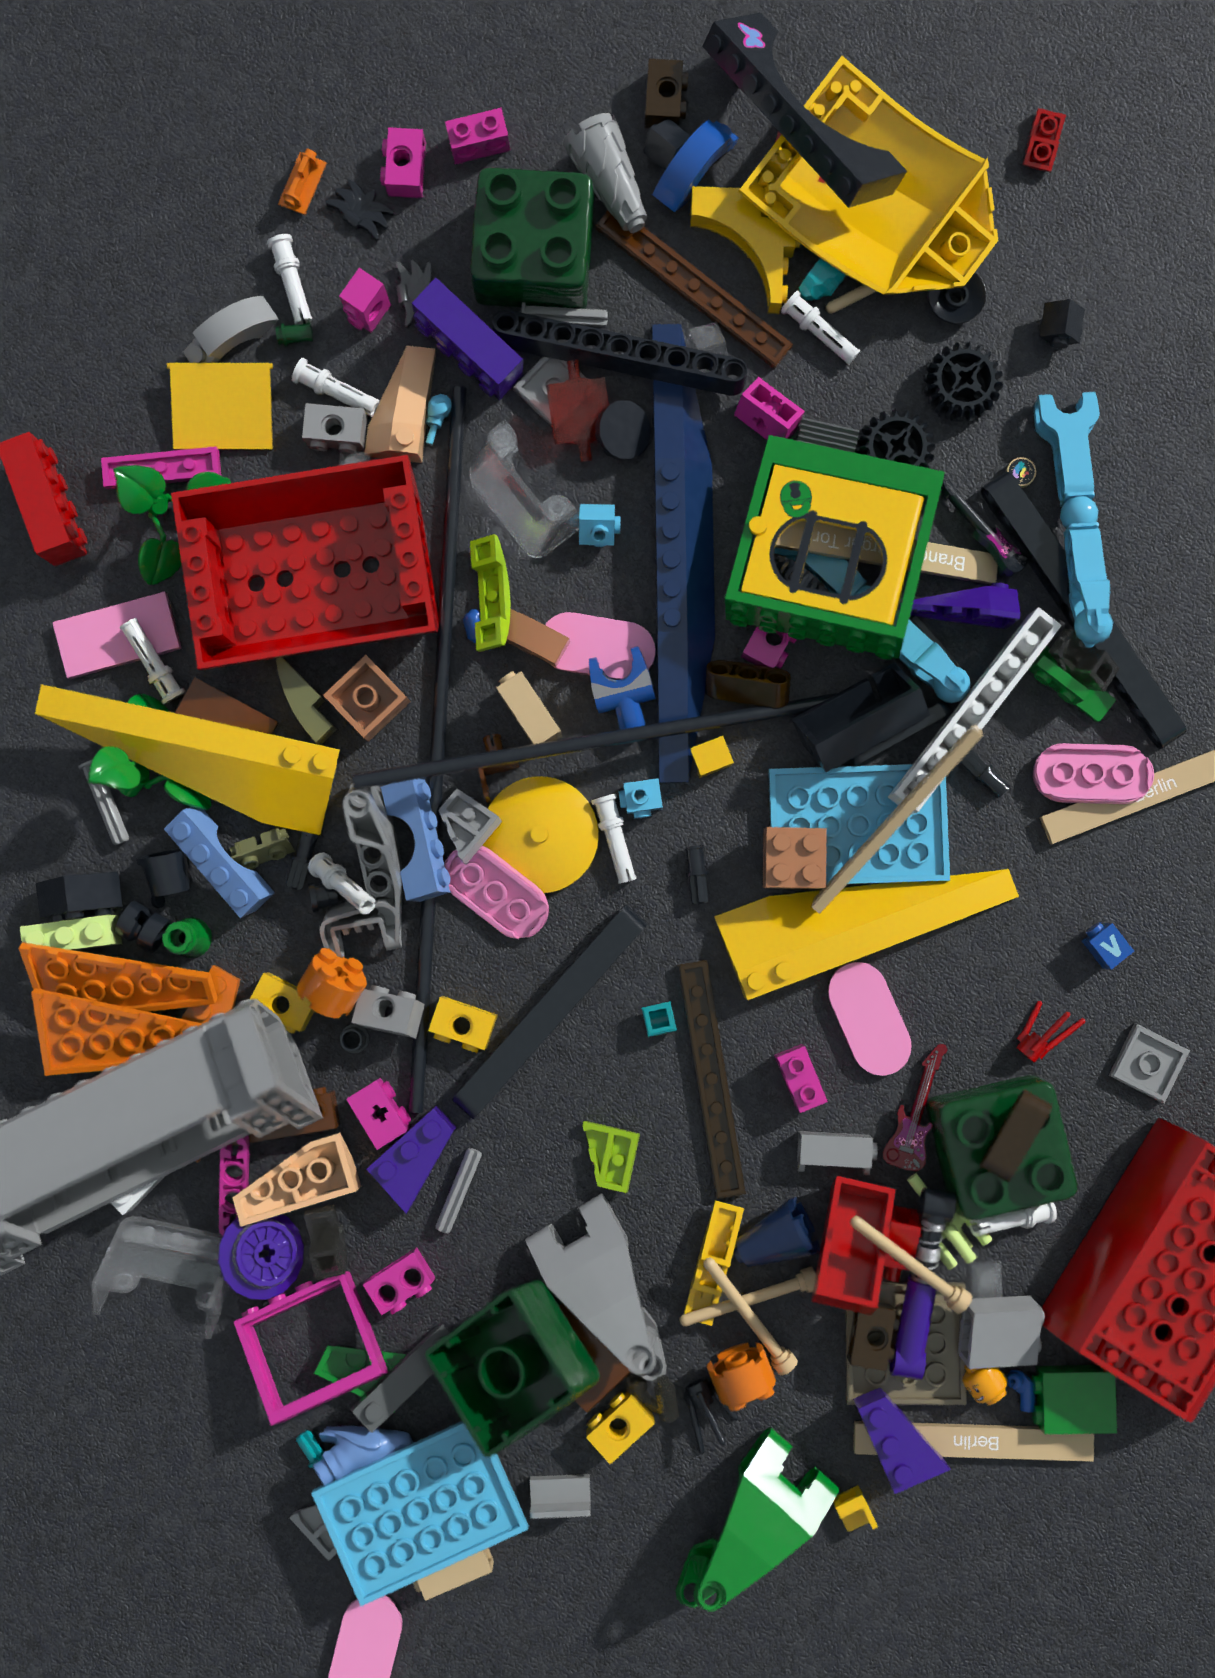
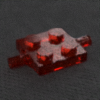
(575, 409)

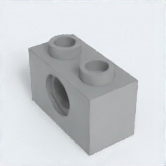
(321, 418)
(403, 1020)

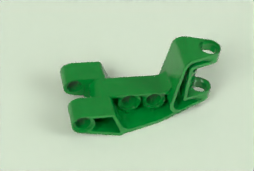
(762, 1527)

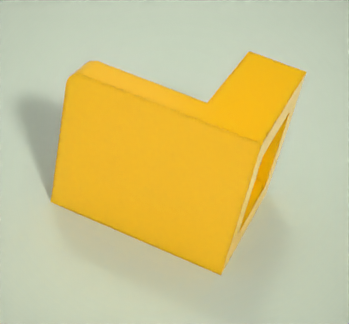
(711, 756)
(854, 1509)

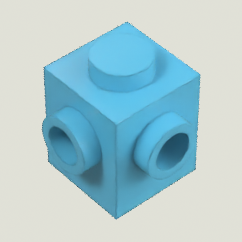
(598, 524)
(641, 797)

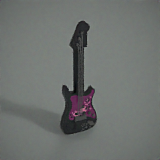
(1008, 557)

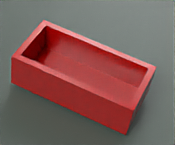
(43, 499)
(848, 1262)

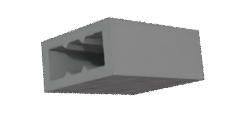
(1001, 1332)

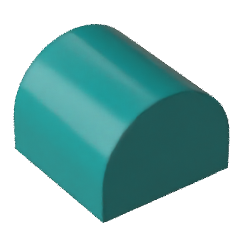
(659, 1019)

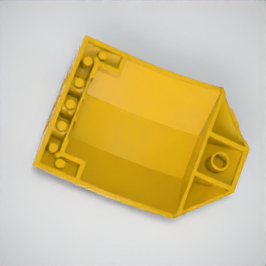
(912, 241)

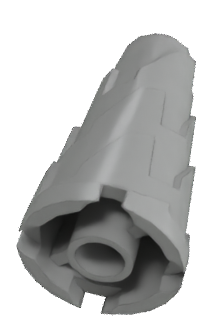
(603, 157)

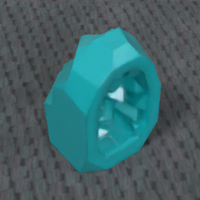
(821, 281)

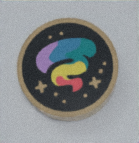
(1022, 470)

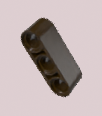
(747, 683)
(1016, 1135)

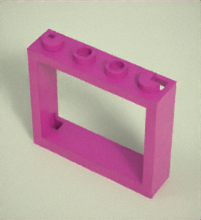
(253, 1316)

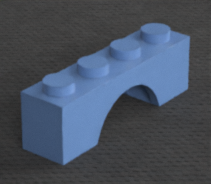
(198, 839)
(425, 874)

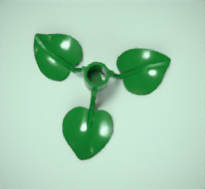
(141, 491)
(114, 769)

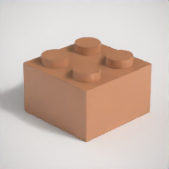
(366, 698)
(794, 858)

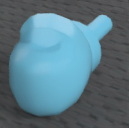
(437, 409)

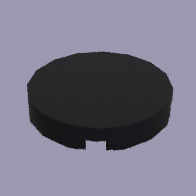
(622, 430)

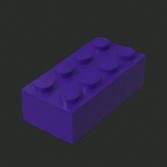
(467, 339)

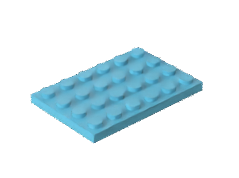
(851, 807)
(418, 1512)

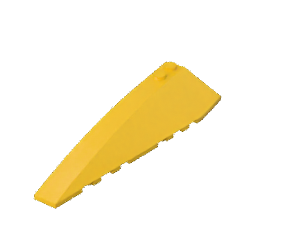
(247, 770)
(788, 941)

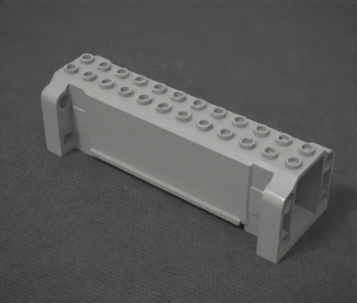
(147, 1121)

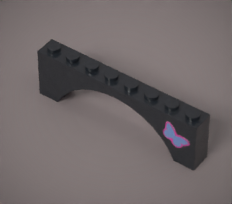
(848, 167)

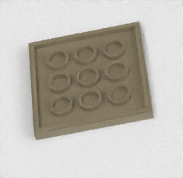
(943, 1367)

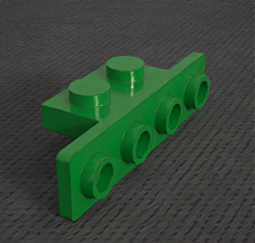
(1091, 702)

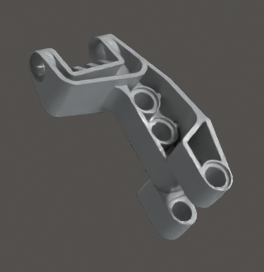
(369, 827)
(600, 1287)

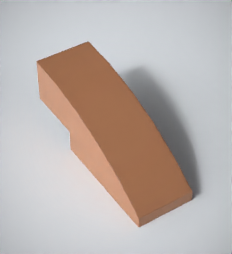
(536, 638)

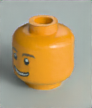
(985, 1384)

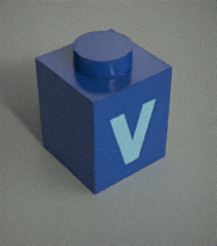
(1107, 945)

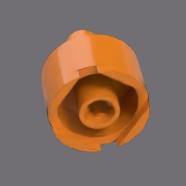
(332, 984)
(742, 1375)

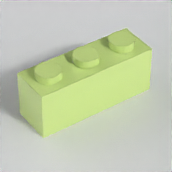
(74, 933)

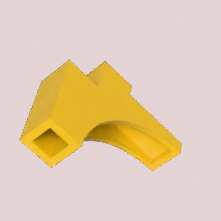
(755, 234)

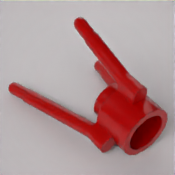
(1035, 1046)

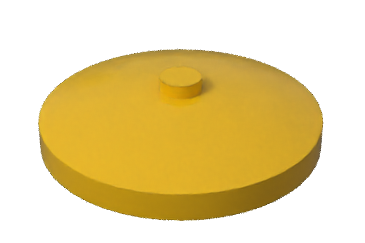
(544, 831)

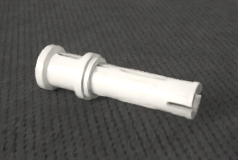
(287, 267)
(847, 352)
(323, 382)
(158, 673)
(611, 824)
(334, 877)
(1025, 1218)

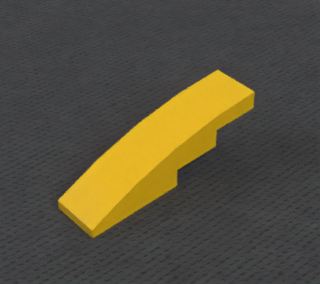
(719, 1245)

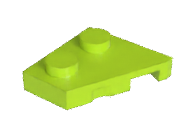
(612, 1154)

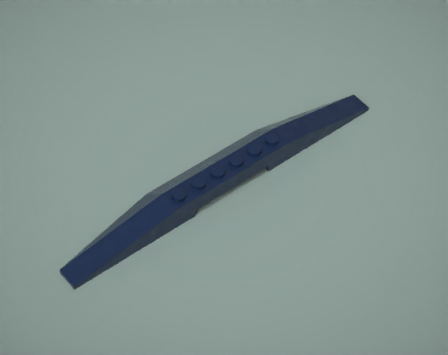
(682, 561)

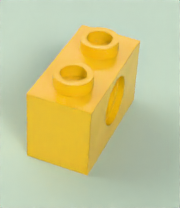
(271, 988)
(480, 1022)
(614, 1442)

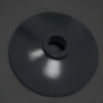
(971, 302)

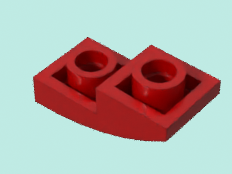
(1044, 140)

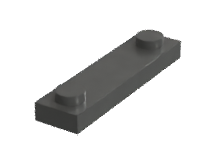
(398, 1383)

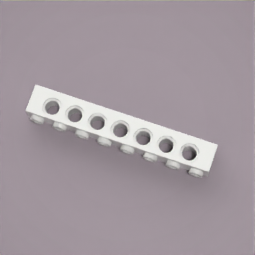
(983, 697)

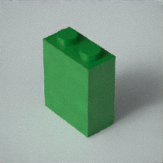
(1075, 1400)

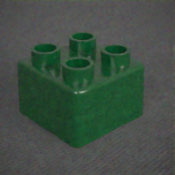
(532, 238)
(965, 1128)
(512, 1366)

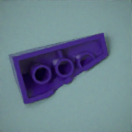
(982, 606)

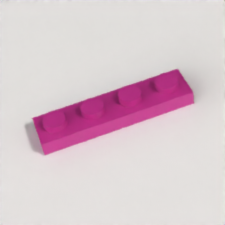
(172, 465)

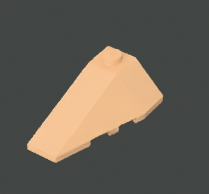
(401, 414)
(308, 1177)

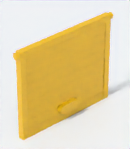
(221, 405)

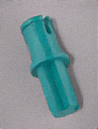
(310, 1447)

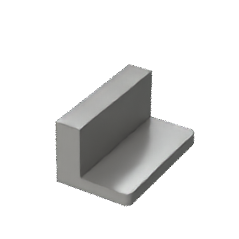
(560, 1496)

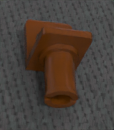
(483, 772)

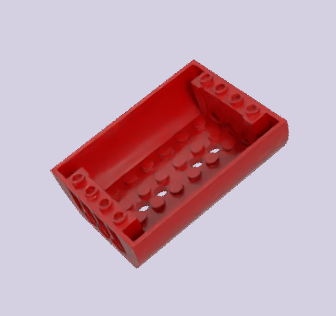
(305, 528)
(1134, 1265)

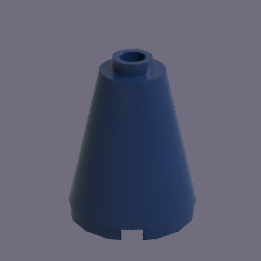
(778, 1237)

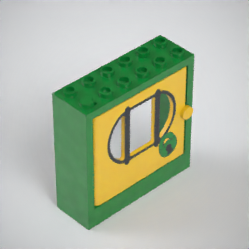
(846, 492)

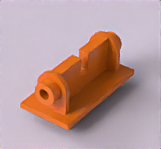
(302, 182)

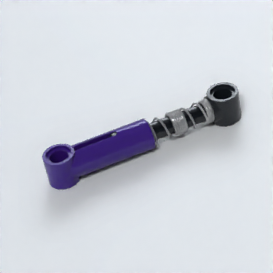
(909, 1359)

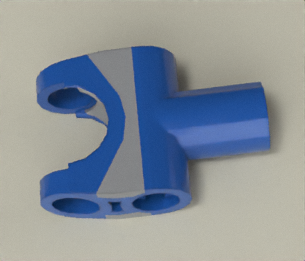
(623, 694)

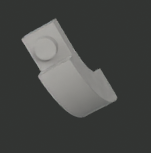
(229, 328)

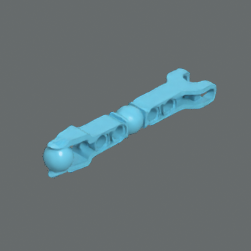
(1079, 513)
(918, 651)

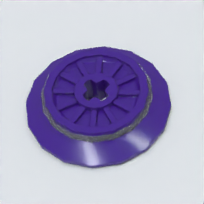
(258, 1276)

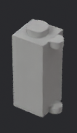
(836, 1150)

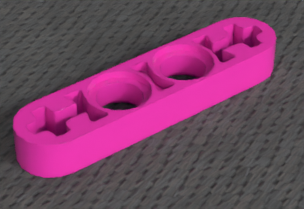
(232, 1184)

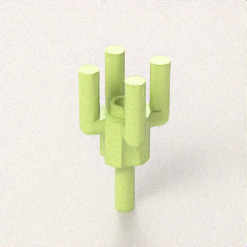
(953, 1233)

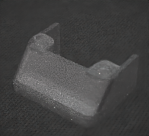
(166, 1255)

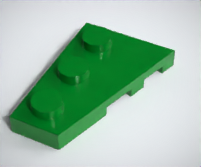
(343, 1361)

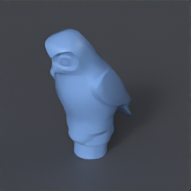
(355, 1449)

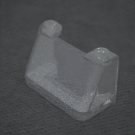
(532, 524)

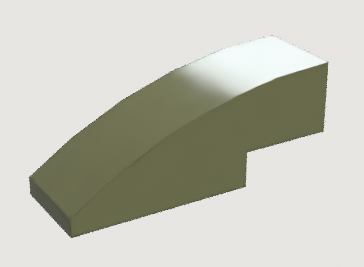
(304, 702)

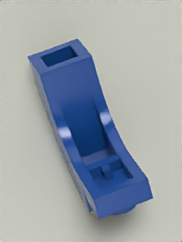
(692, 162)

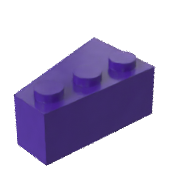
(411, 1159)
(898, 1443)

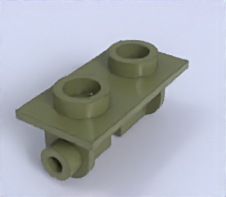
(273, 847)

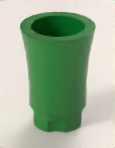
(197, 937)

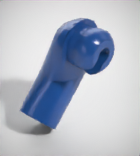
(469, 624)
(1024, 1386)

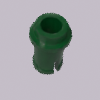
(294, 334)

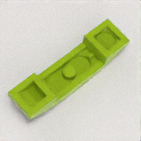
(494, 592)

